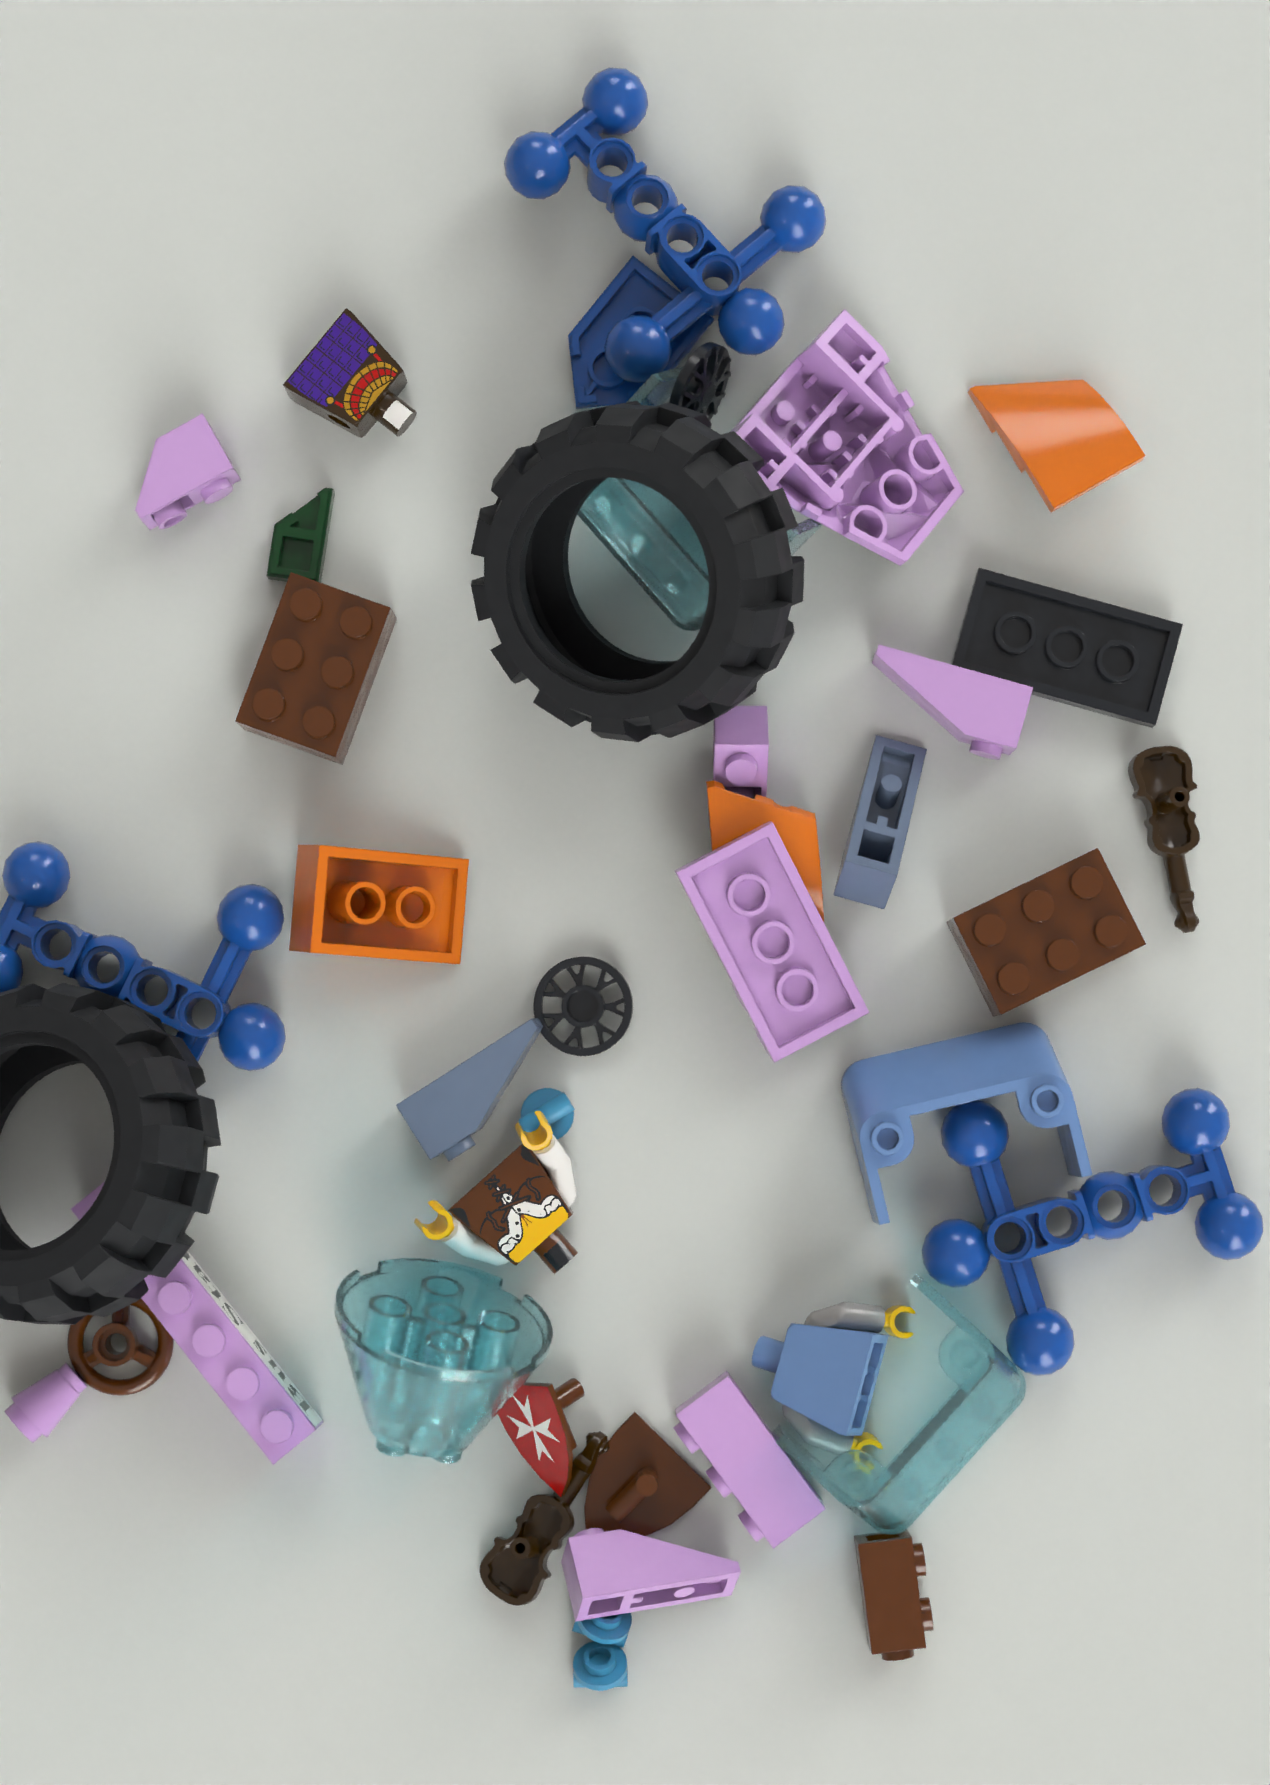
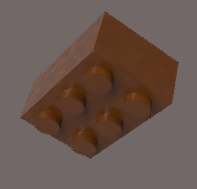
(316, 668)
(1045, 932)

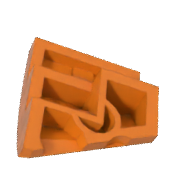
(1059, 435)
(736, 814)

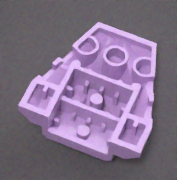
(849, 445)

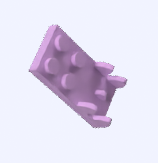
(772, 941)

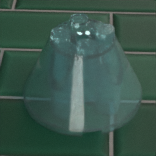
(436, 1352)

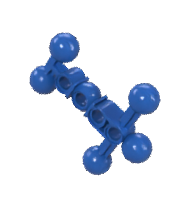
(641, 345)
(246, 918)
(959, 1251)

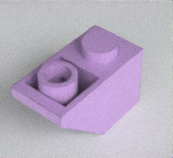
(183, 471)
(742, 750)

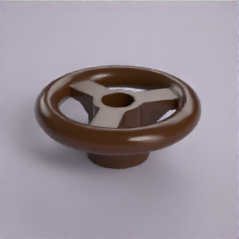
(104, 1353)

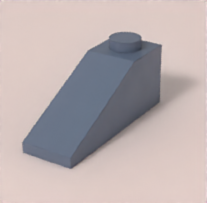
(880, 823)
(464, 1098)

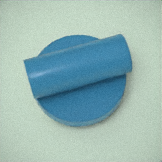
(553, 1105)
(606, 1629)
(600, 1667)

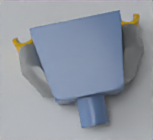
(830, 1372)

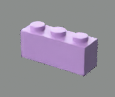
(747, 1461)

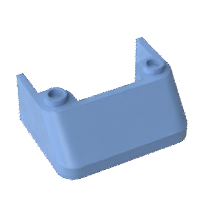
(891, 1087)

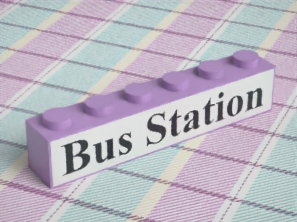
(227, 1354)

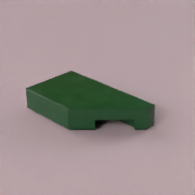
(302, 540)

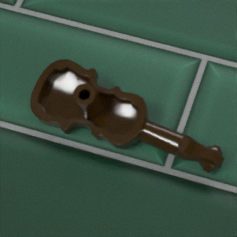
(1163, 784)
(518, 1565)

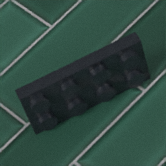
(1068, 647)

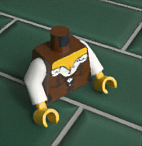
(514, 1206)

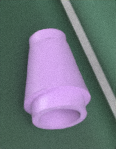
(45, 1402)

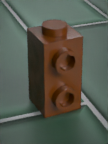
(890, 1594)

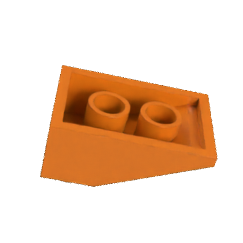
(378, 904)

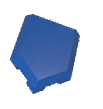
(635, 293)

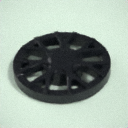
(701, 381)
(583, 1006)

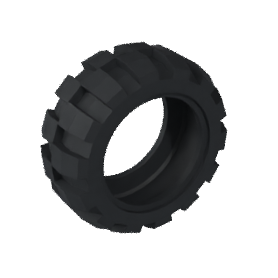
(531, 590)
(156, 1158)

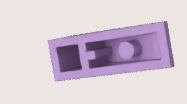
(965, 702)
(633, 1573)

